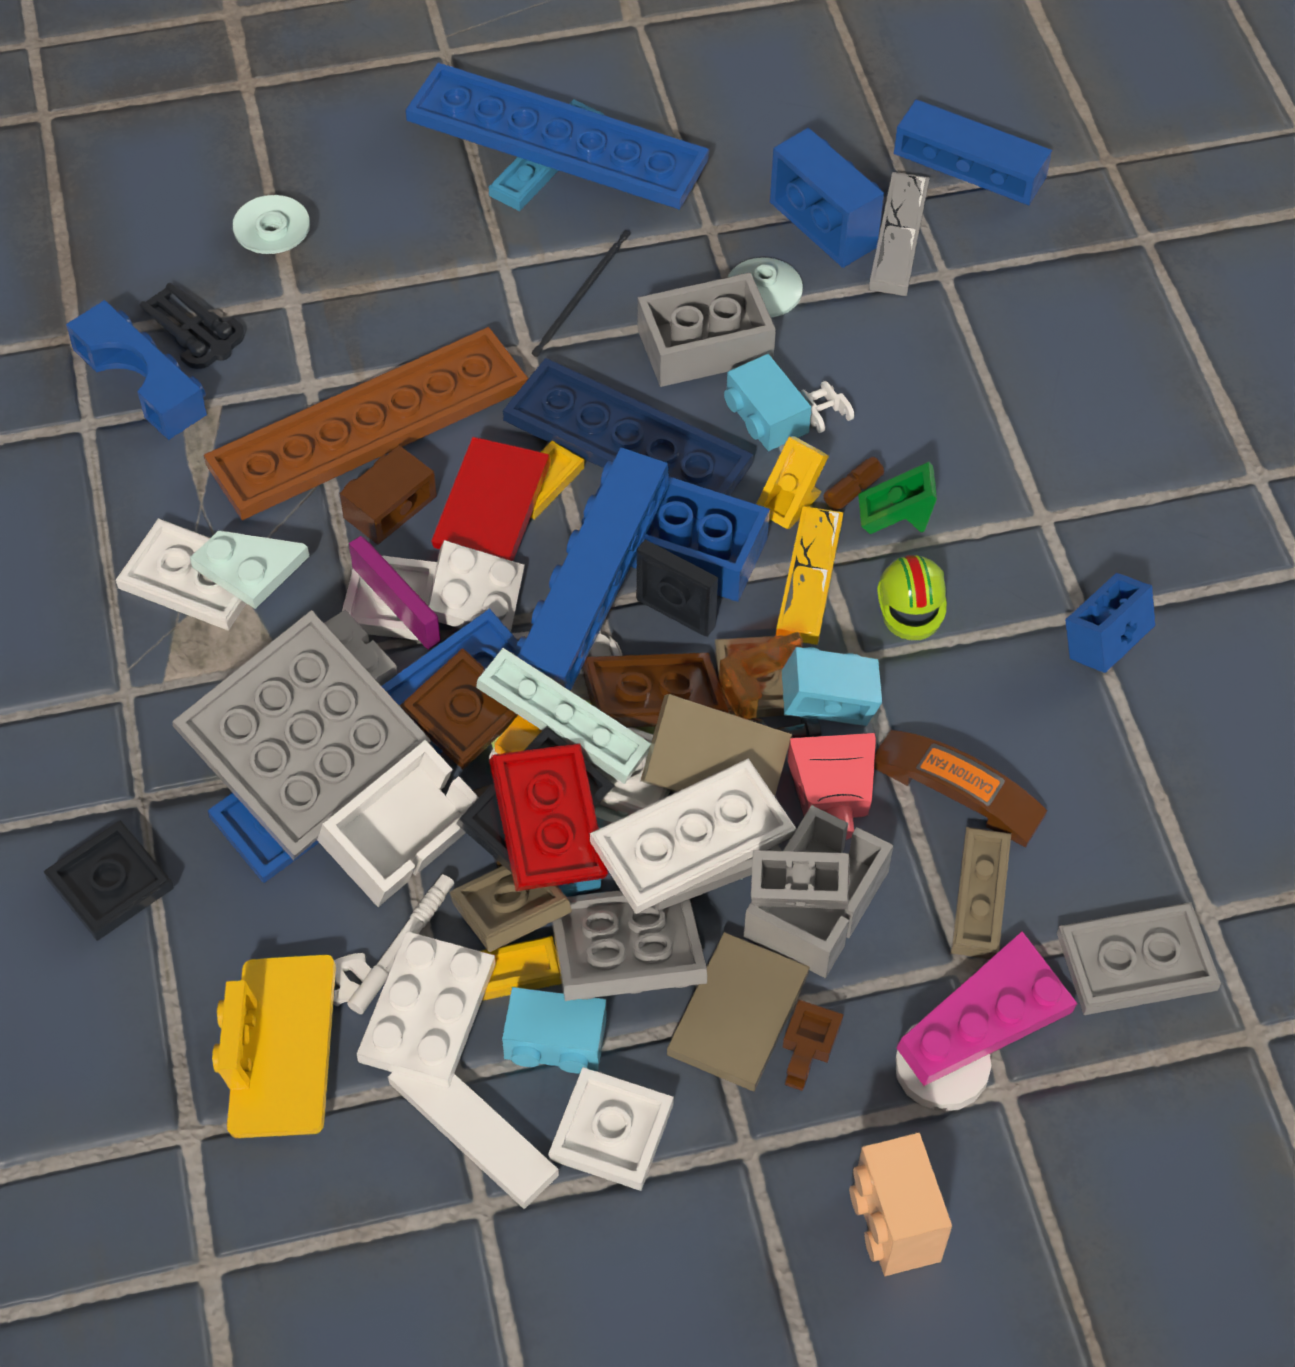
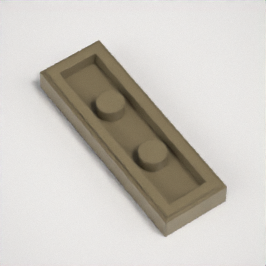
(981, 893)

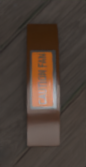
(964, 780)

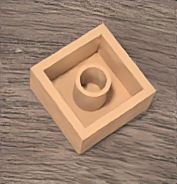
(900, 1205)

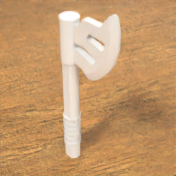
(374, 978)

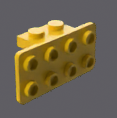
(276, 1045)

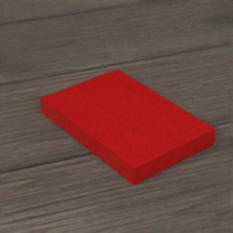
(492, 498)
(547, 816)

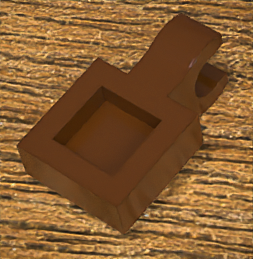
(811, 1037)

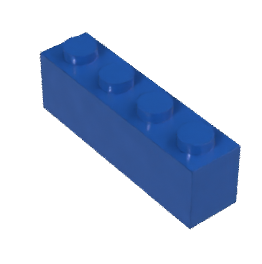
(972, 152)

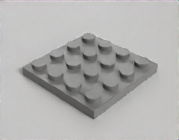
(299, 732)

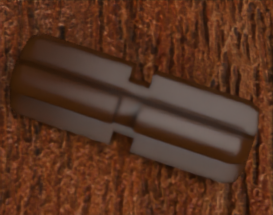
(857, 480)

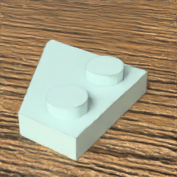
(248, 564)

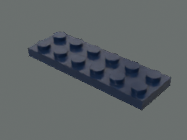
(600, 420)

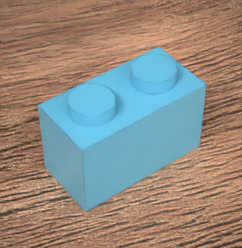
(767, 402)
(831, 686)
(554, 1031)

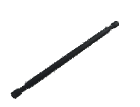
(581, 292)

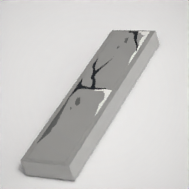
(899, 234)

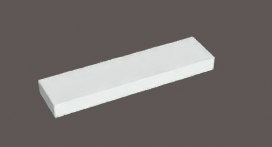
(481, 1135)

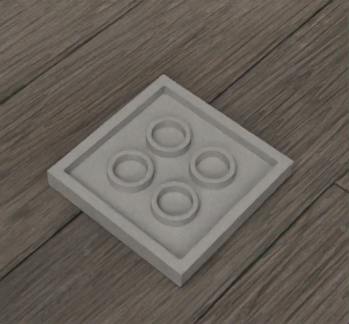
(615, 952)

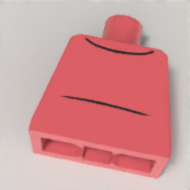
(834, 774)

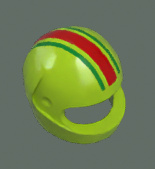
(915, 588)

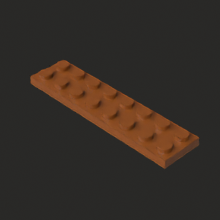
(364, 422)

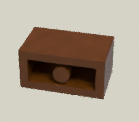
(388, 494)

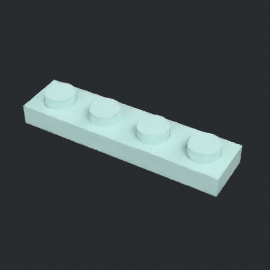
(569, 716)

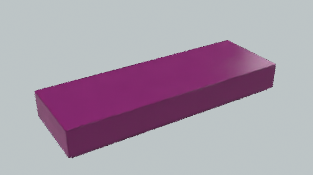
(395, 592)

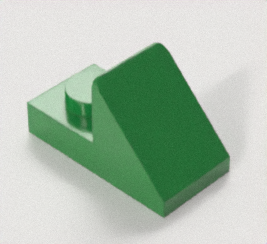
(900, 498)

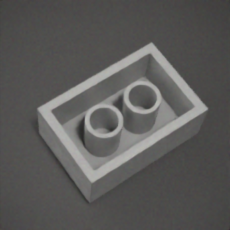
(704, 328)

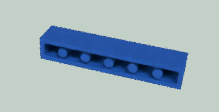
(594, 566)

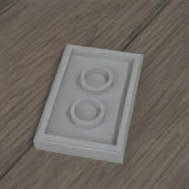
(1138, 958)

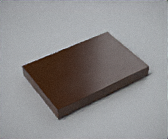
(635, 685)

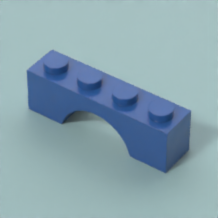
(111, 341)

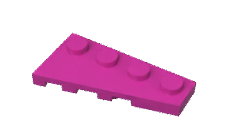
(990, 1010)

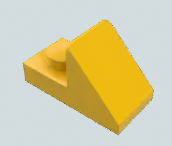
(793, 482)

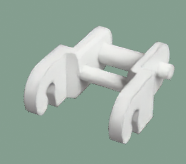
(838, 403)

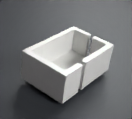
(398, 823)

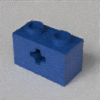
(1110, 622)

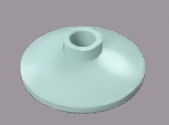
(271, 224)
(776, 281)

